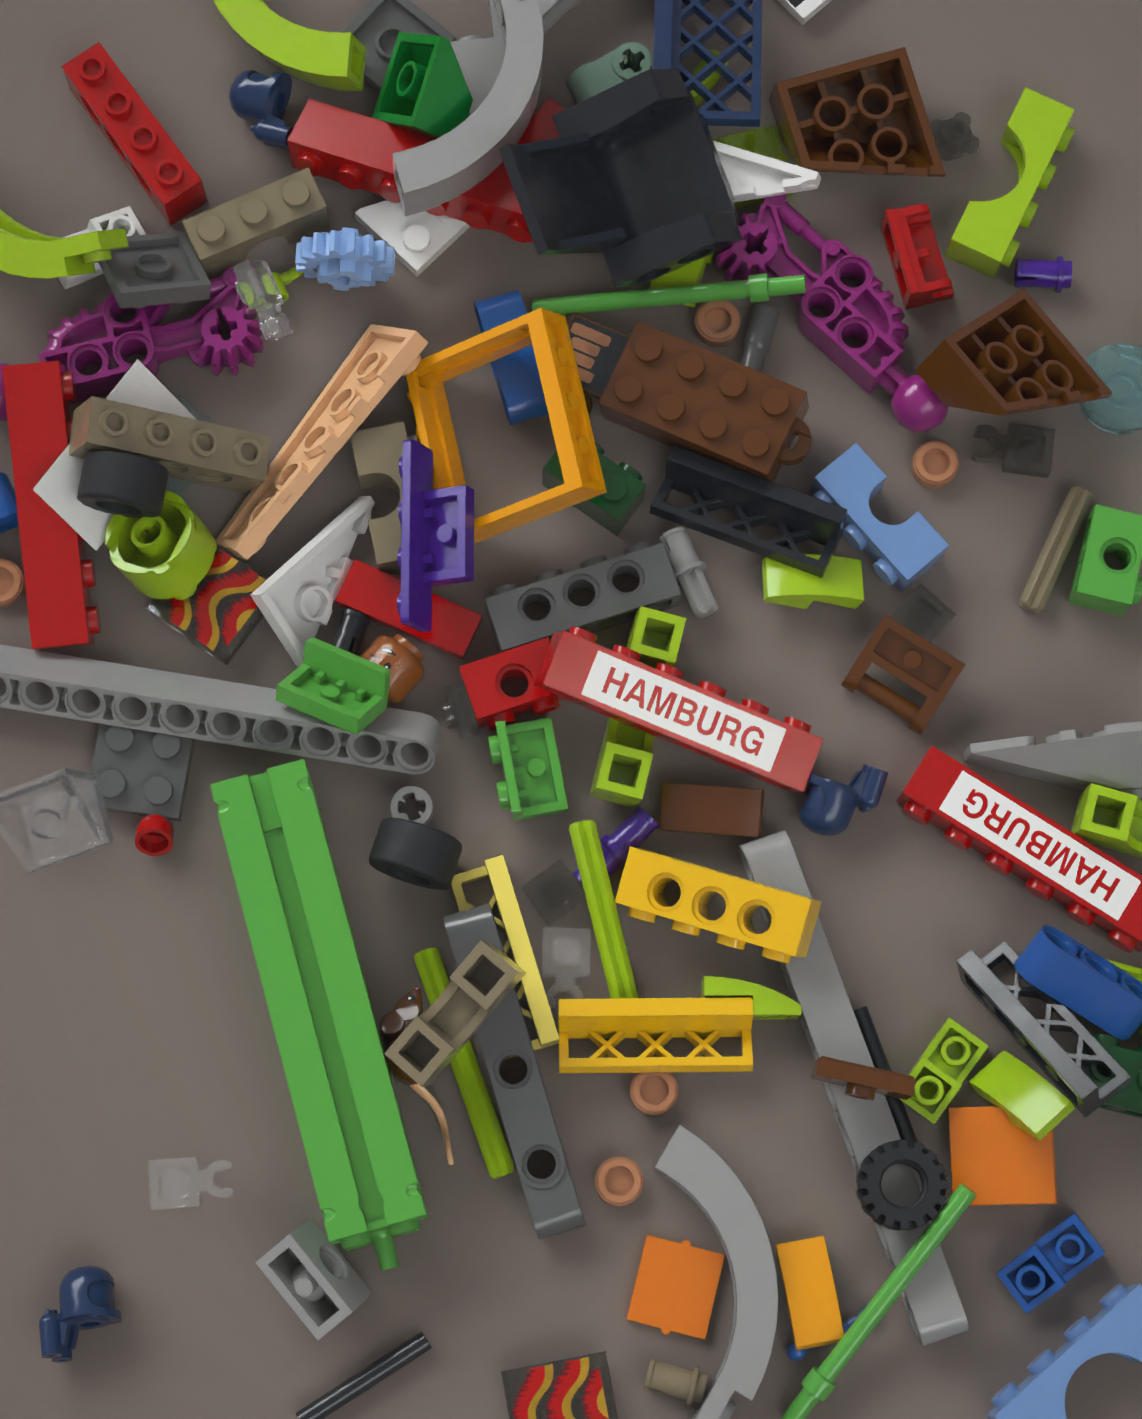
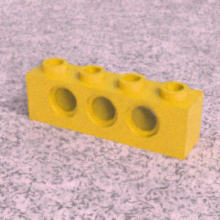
(791, 914)

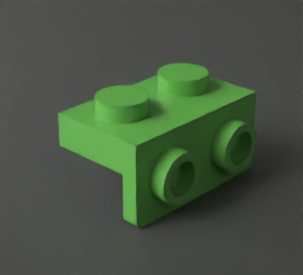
(336, 687)
(530, 769)

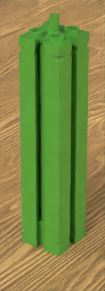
(321, 1009)

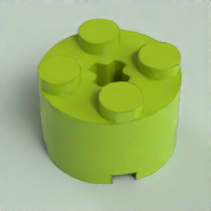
(162, 553)

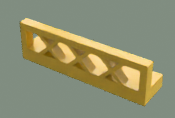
(655, 1019)

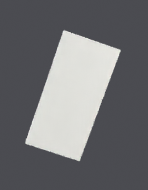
(62, 480)

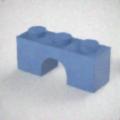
(899, 550)

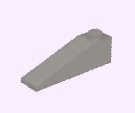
(1068, 759)

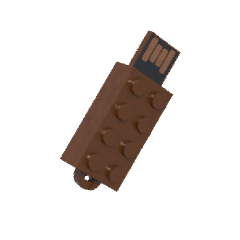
(691, 397)

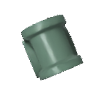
(609, 70)

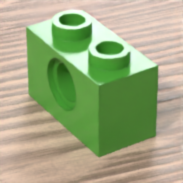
(1095, 583)

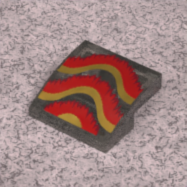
(219, 611)
(561, 1389)

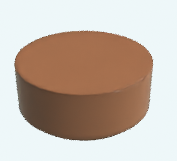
(717, 323)
(934, 464)
(11, 583)
(653, 1092)
(618, 1181)

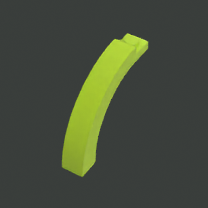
(308, 54)
(45, 256)

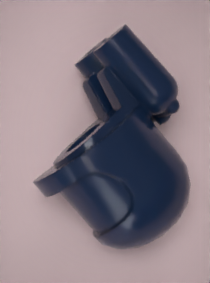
(263, 102)
(831, 804)
(85, 1304)

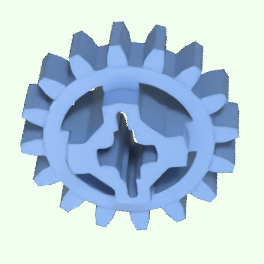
(345, 259)

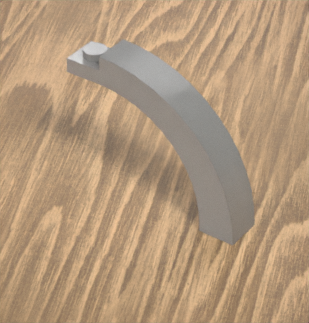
(470, 151)
(751, 1263)

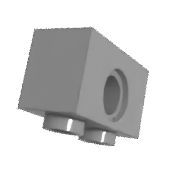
(314, 1278)

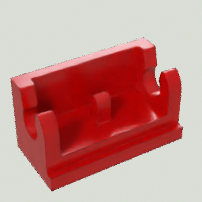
(915, 256)

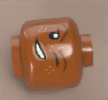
(403, 662)

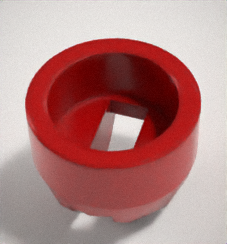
(154, 835)

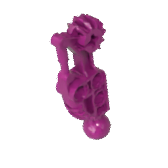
(854, 312)
(101, 340)

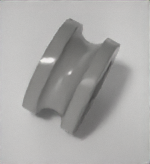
(421, 798)

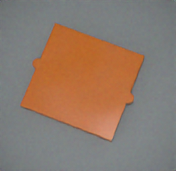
(675, 1287)

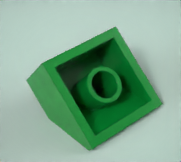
(423, 86)

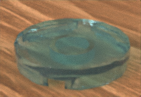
(1121, 371)

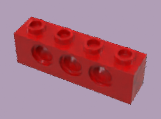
(135, 133)

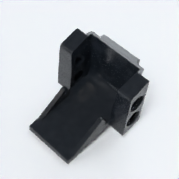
(627, 181)

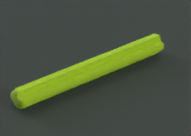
(468, 1076)

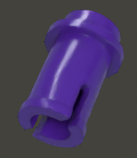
(1043, 273)

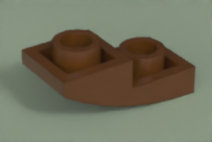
(712, 810)

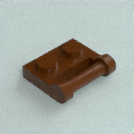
(910, 660)

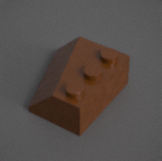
(858, 119)
(1010, 363)

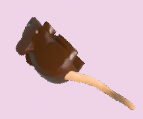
(391, 1028)

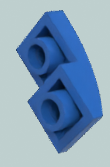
(1050, 1262)

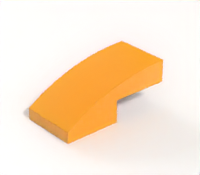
(809, 1292)

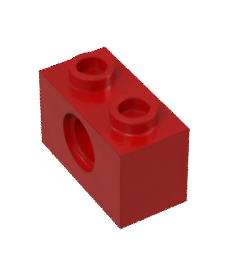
(486, 676)

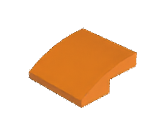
(1000, 1159)

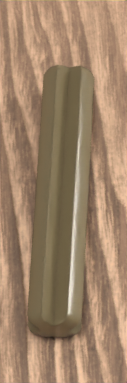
(1055, 549)

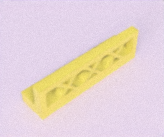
(517, 941)

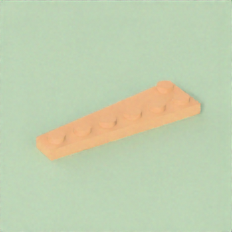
(343, 405)

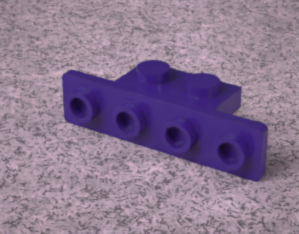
(434, 536)

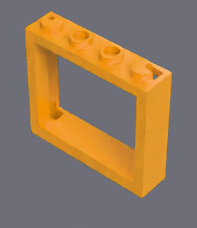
(564, 402)

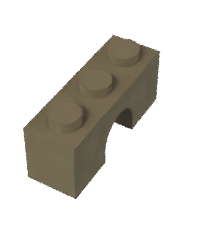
(230, 230)
(377, 464)
(456, 1015)

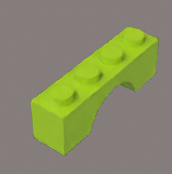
(988, 227)
(625, 750)
(1109, 819)

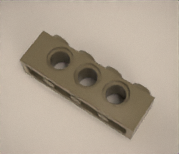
(183, 445)

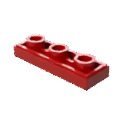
(376, 596)

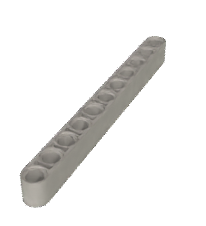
(207, 711)
(864, 1124)

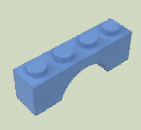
(1112, 1330)

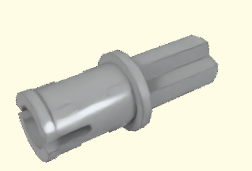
(689, 571)

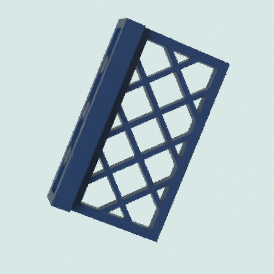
(668, 55)

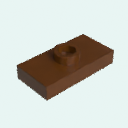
(863, 1080)

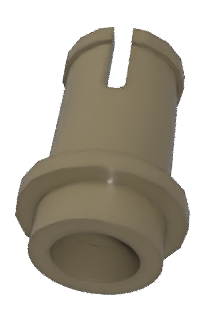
(676, 1381)

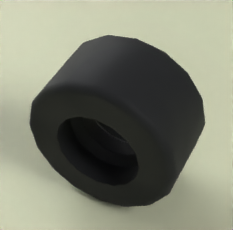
(122, 484)
(415, 853)

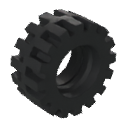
(929, 1170)

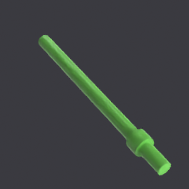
(757, 288)
(820, 1381)

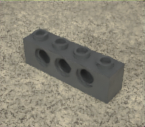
(610, 607)

